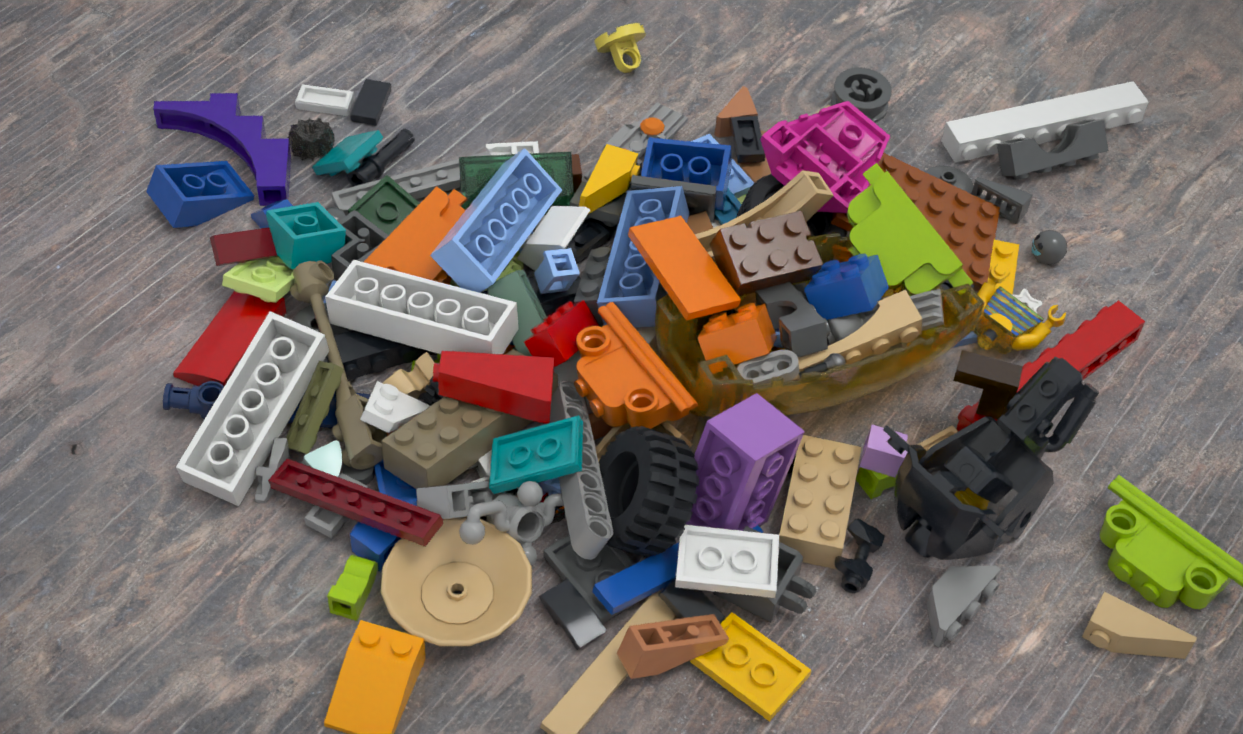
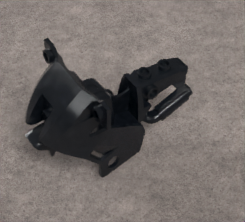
(991, 461)

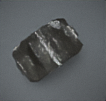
(311, 139)

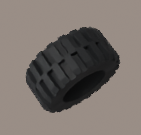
(648, 489)

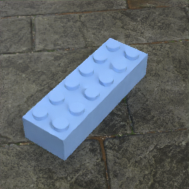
(496, 223)

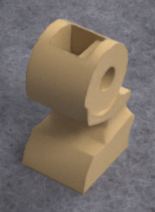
(416, 380)

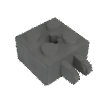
(787, 580)

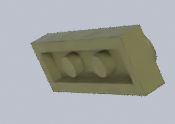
(314, 407)

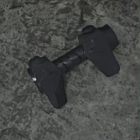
(857, 570)

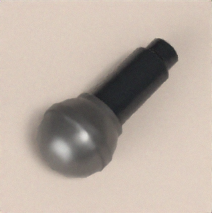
(831, 361)

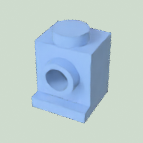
(556, 271)

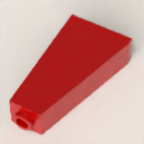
(498, 382)

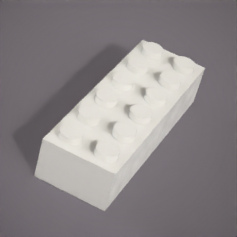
(420, 311)
(253, 408)

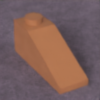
(664, 645)

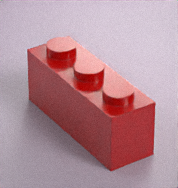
(559, 331)

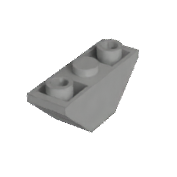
(959, 597)

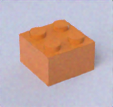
(738, 335)

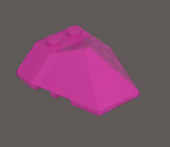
(834, 143)

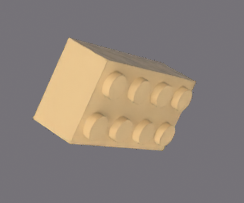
(820, 499)

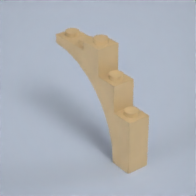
(803, 193)

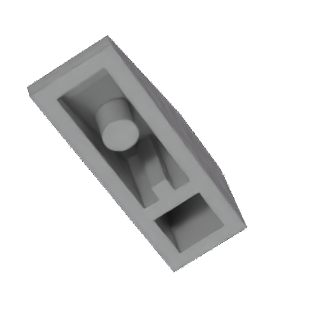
(454, 499)

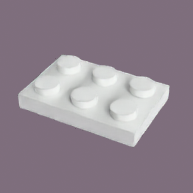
(728, 561)

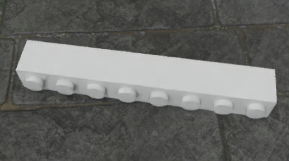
(1042, 120)

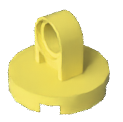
(622, 43)

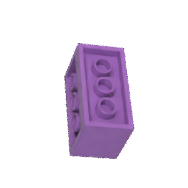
(743, 464)

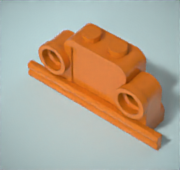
(418, 235)
(626, 376)

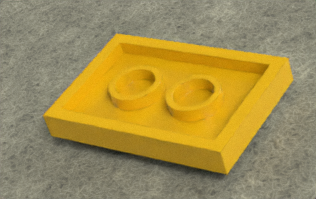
(753, 668)

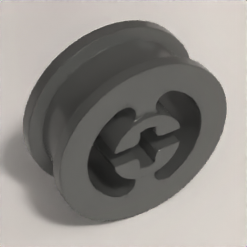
(865, 90)

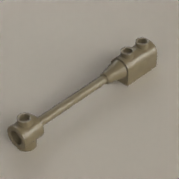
(361, 439)

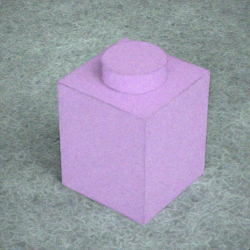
(879, 455)

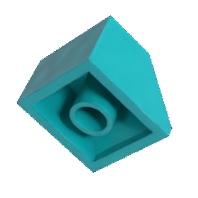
(305, 233)

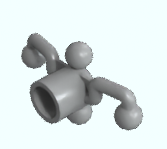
(518, 515)

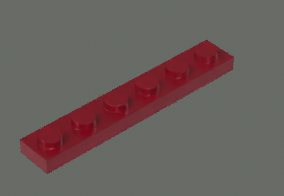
(356, 502)

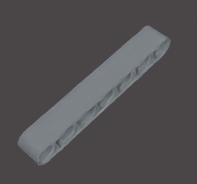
(582, 491)

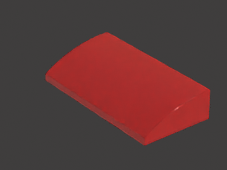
(226, 339)

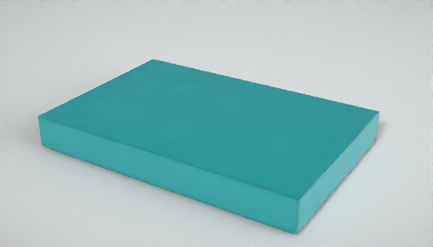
(536, 454)

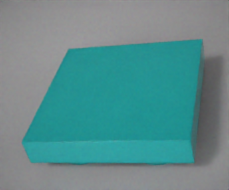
(348, 153)

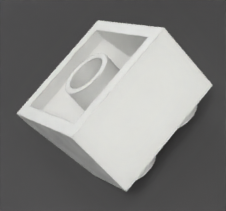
(552, 233)

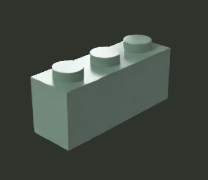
(530, 313)

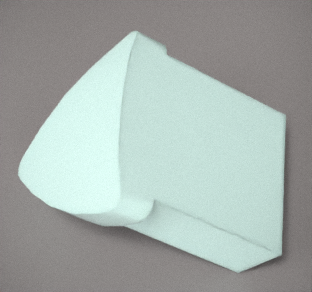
(326, 458)

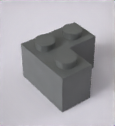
(360, 241)

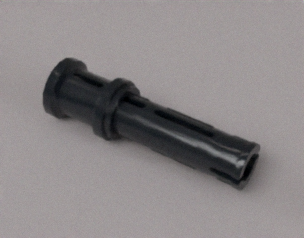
(374, 165)

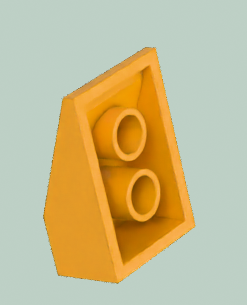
(375, 680)

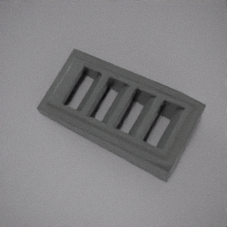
(1012, 201)

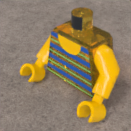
(1008, 322)

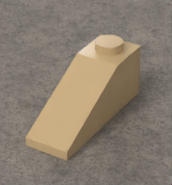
(1132, 631)

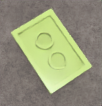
(261, 278)

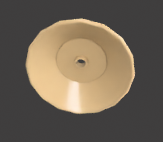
(490, 574)

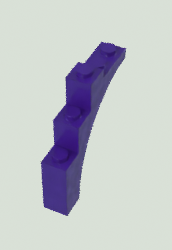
(244, 135)

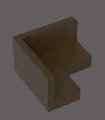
(995, 377)

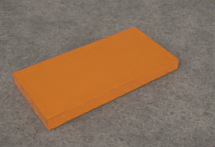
(684, 267)

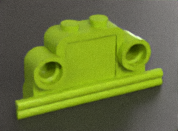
(905, 241)
(1163, 553)

